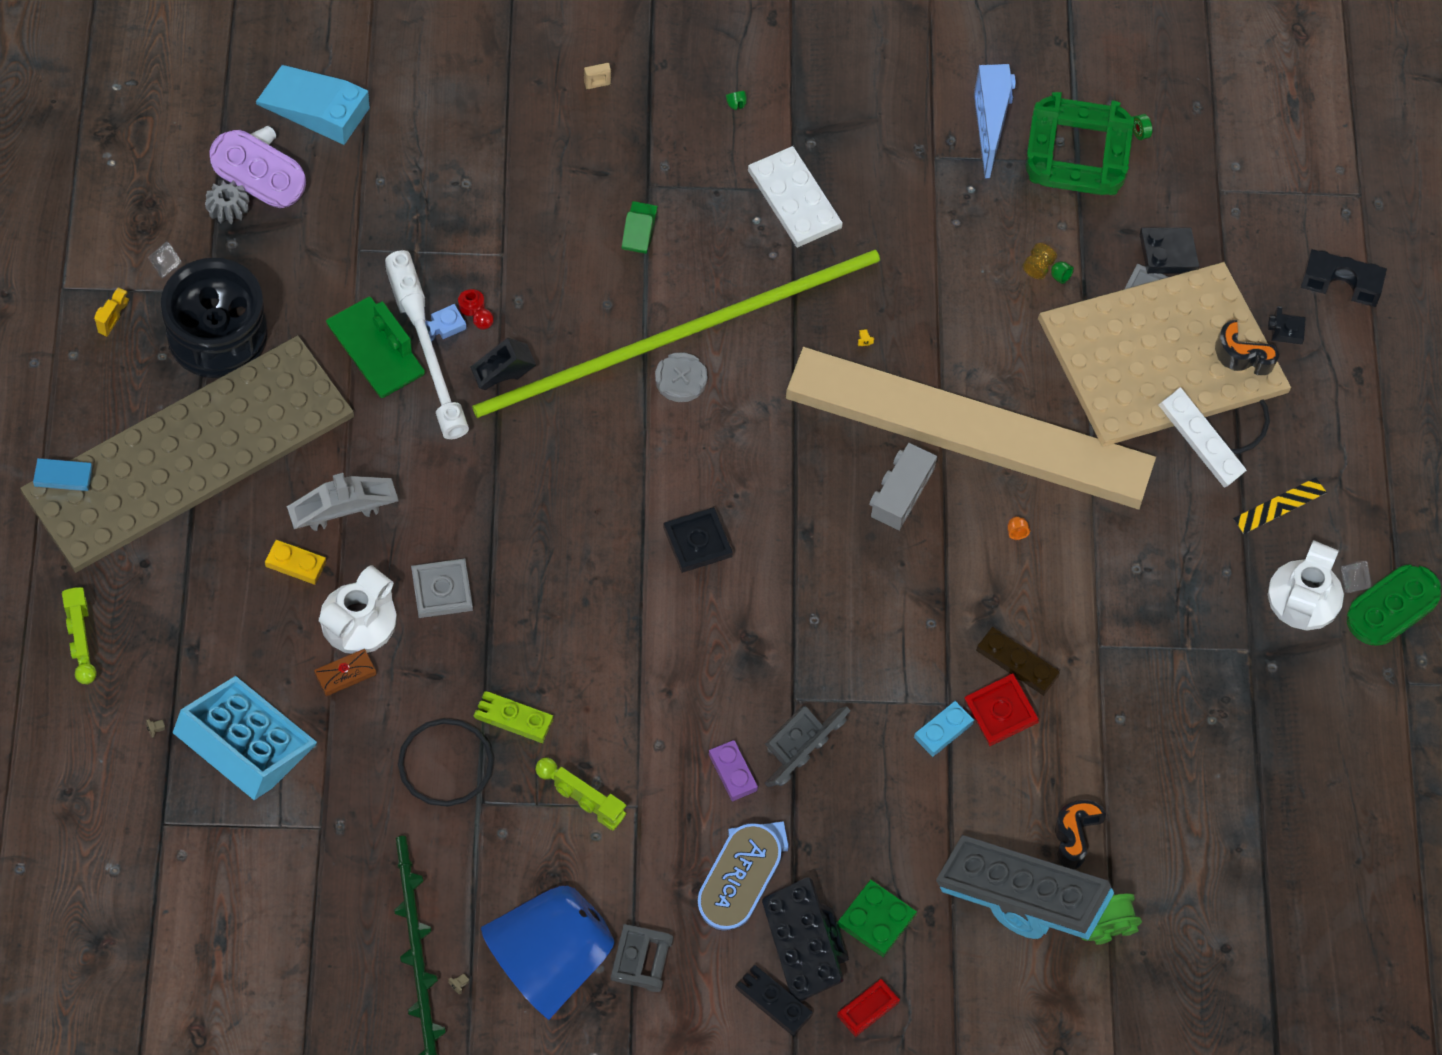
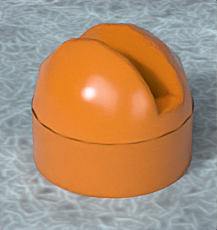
(1018, 528)

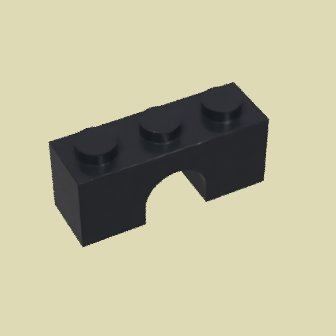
(1363, 278)

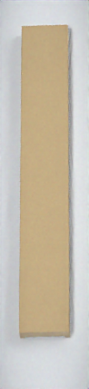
(970, 427)

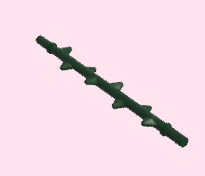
(414, 956)

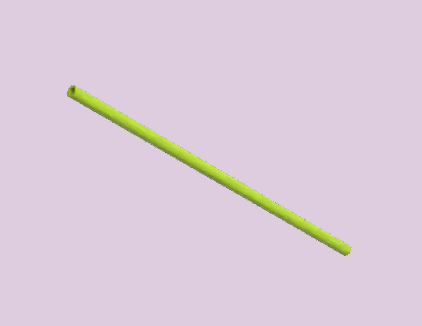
(675, 334)

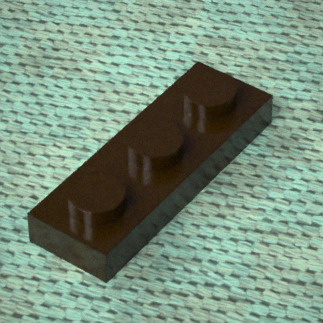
(1018, 661)

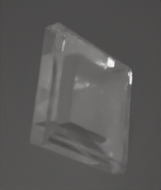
(164, 259)

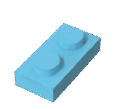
(943, 728)

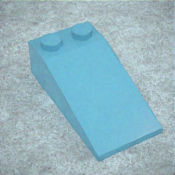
(316, 102)

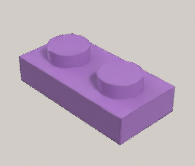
(733, 770)

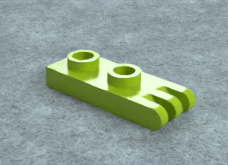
(514, 717)

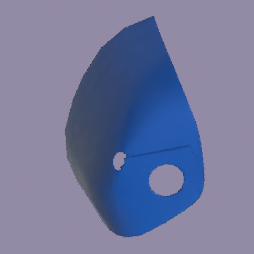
(549, 946)

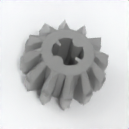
(227, 202)

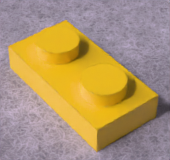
(295, 562)

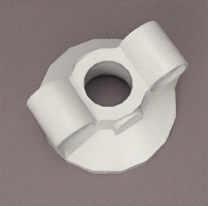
(1302, 605)
(361, 629)

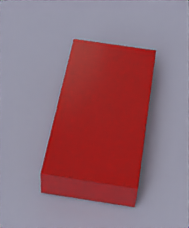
(868, 1007)

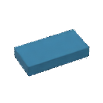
(62, 474)

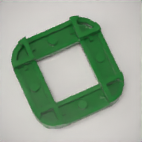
(1076, 177)

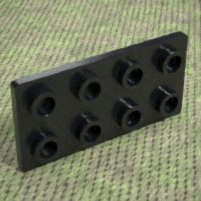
(805, 939)

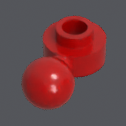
(472, 304)

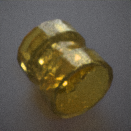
(1037, 264)

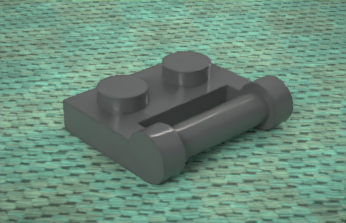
(632, 956)

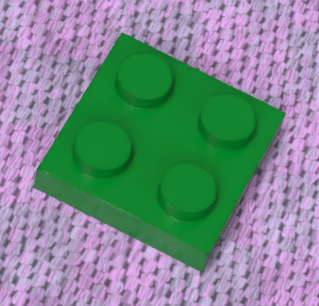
(877, 918)

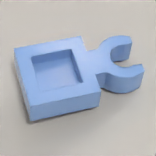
(445, 322)

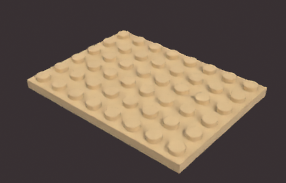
(1149, 341)

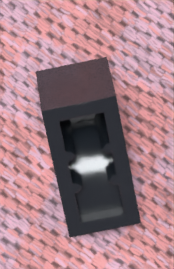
(504, 362)

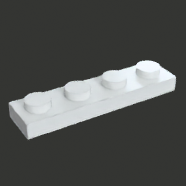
(1202, 437)

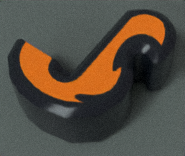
(1243, 355)
(1070, 833)

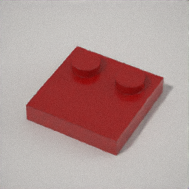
(1001, 710)

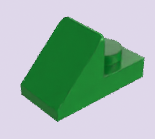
(639, 227)

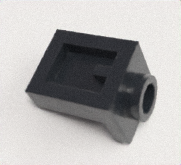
(1286, 327)

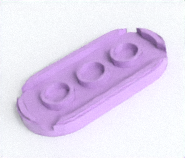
(257, 167)

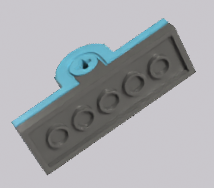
(1025, 890)

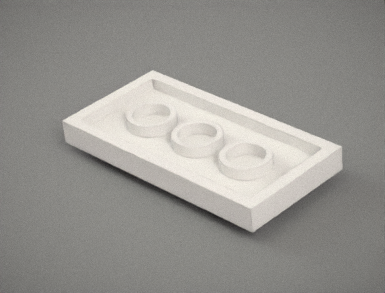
(795, 196)

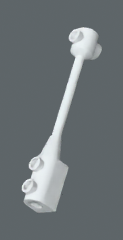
(412, 301)

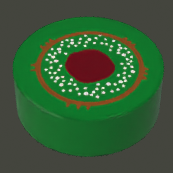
(1142, 127)

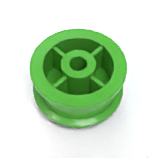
(1116, 920)

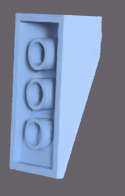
(992, 98)

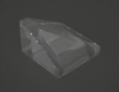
(1356, 576)

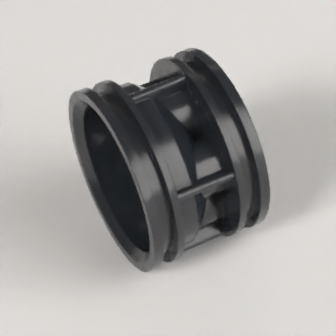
(219, 340)

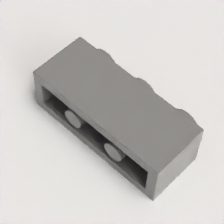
(902, 486)

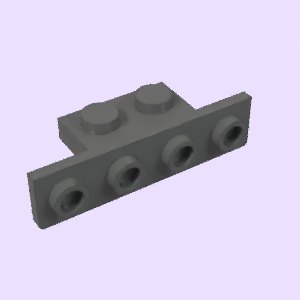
(798, 738)

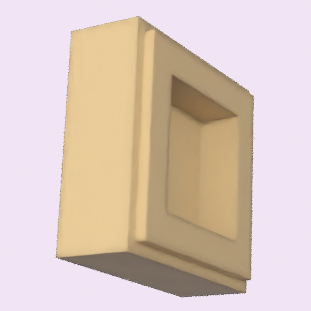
(597, 76)

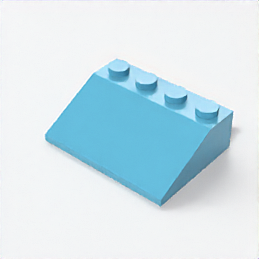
(243, 736)

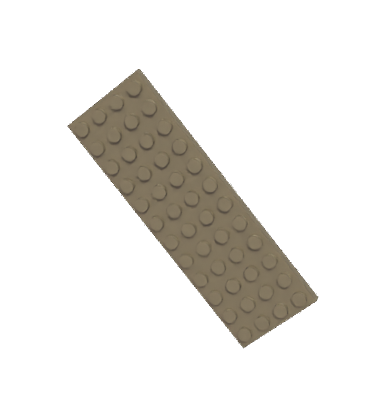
(191, 452)

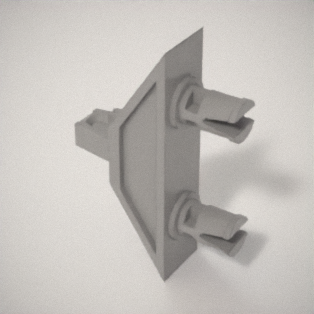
(341, 498)

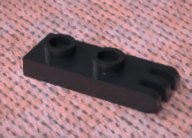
(774, 1001)

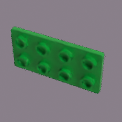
(376, 345)

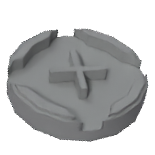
(681, 377)

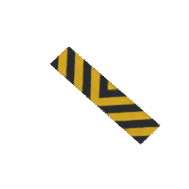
(1280, 505)

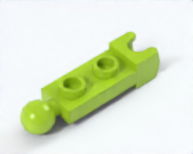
(76, 609)
(608, 809)

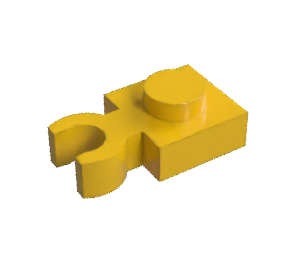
(109, 314)

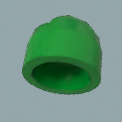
(736, 100)
(1061, 271)

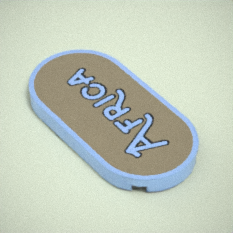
(739, 877)

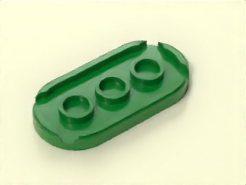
(1393, 605)

